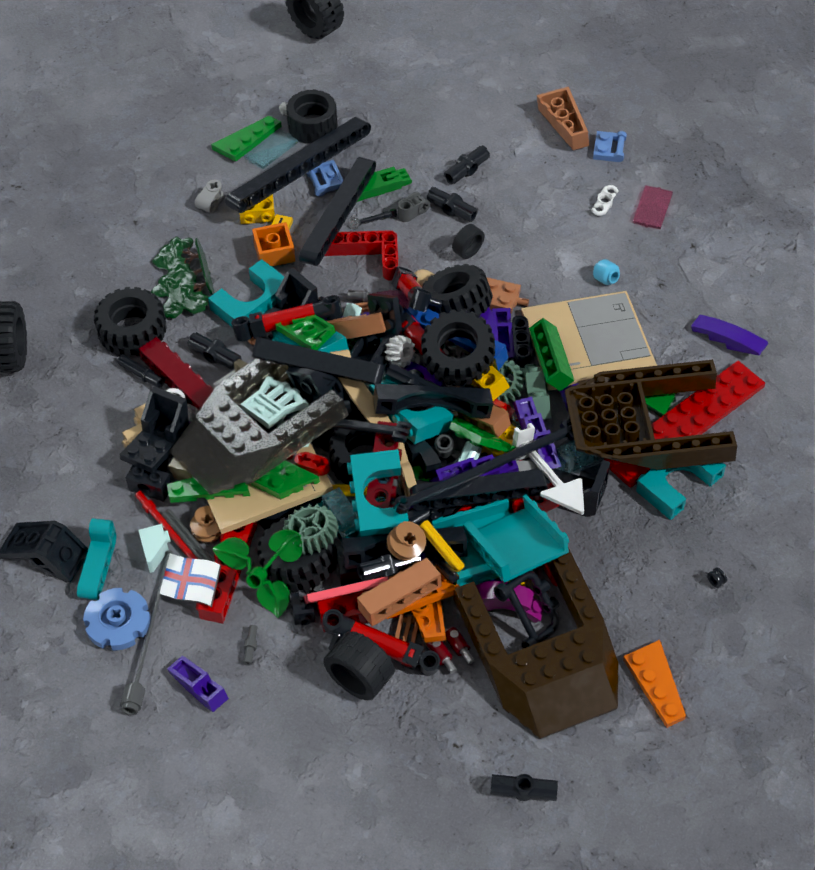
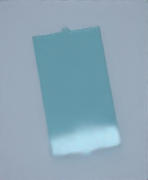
(271, 148)

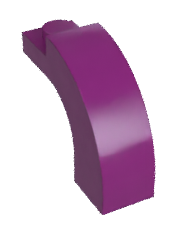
(531, 605)

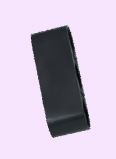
(521, 341)

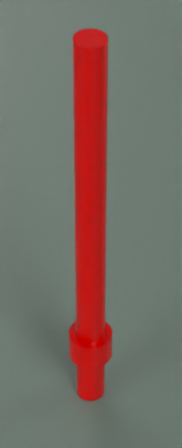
(150, 508)

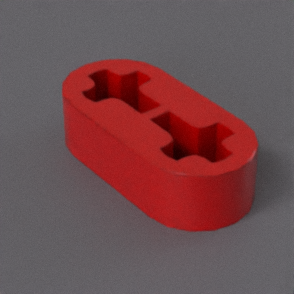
(313, 463)

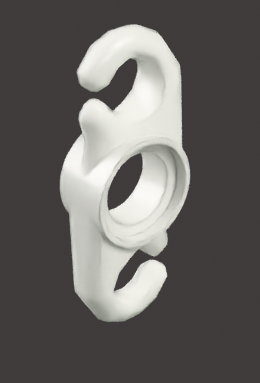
(604, 205)

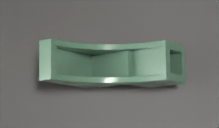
(536, 388)

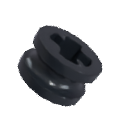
(717, 577)

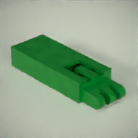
(385, 181)

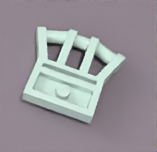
(266, 410)

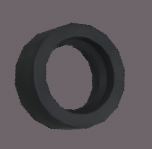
(468, 241)

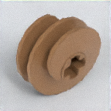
(204, 525)
(411, 533)

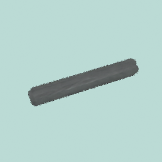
(185, 535)

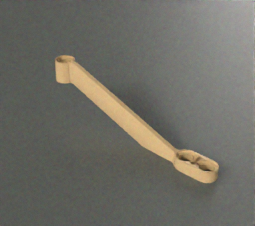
(364, 401)

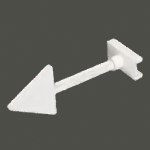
(565, 494)

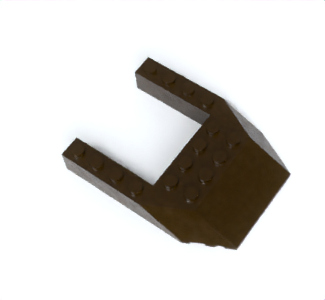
(614, 422)
(556, 679)

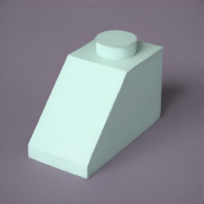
(154, 544)

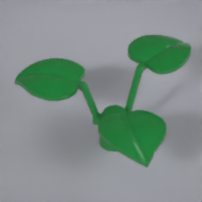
(273, 595)

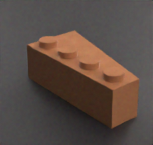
(564, 116)

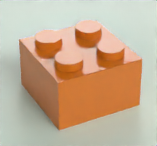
(274, 244)

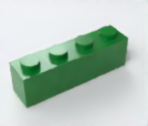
(551, 354)

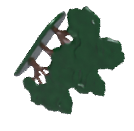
(180, 279)

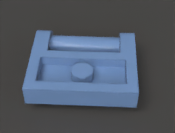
(604, 145)
(330, 175)

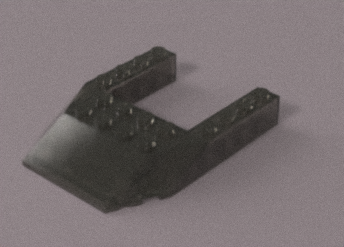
(229, 448)

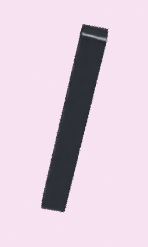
(337, 211)

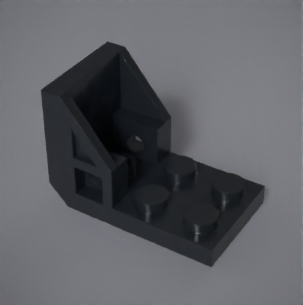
(293, 292)
(390, 311)
(314, 384)
(162, 424)
(594, 483)
(47, 546)

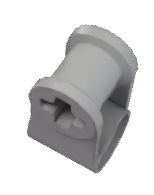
(210, 196)

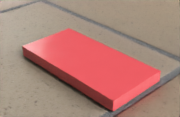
(343, 590)

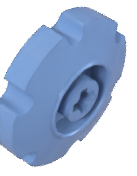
(117, 619)

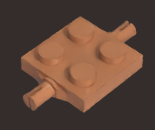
(505, 294)

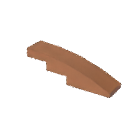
(359, 325)

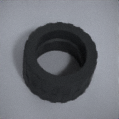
(311, 103)
(359, 665)

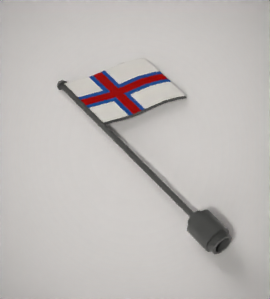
(183, 581)

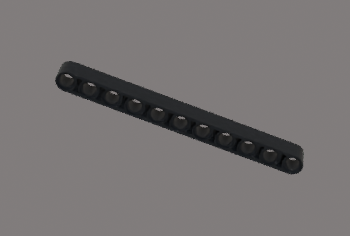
(297, 165)

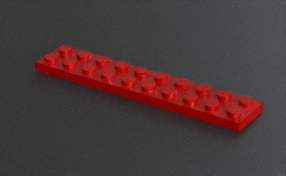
(698, 413)

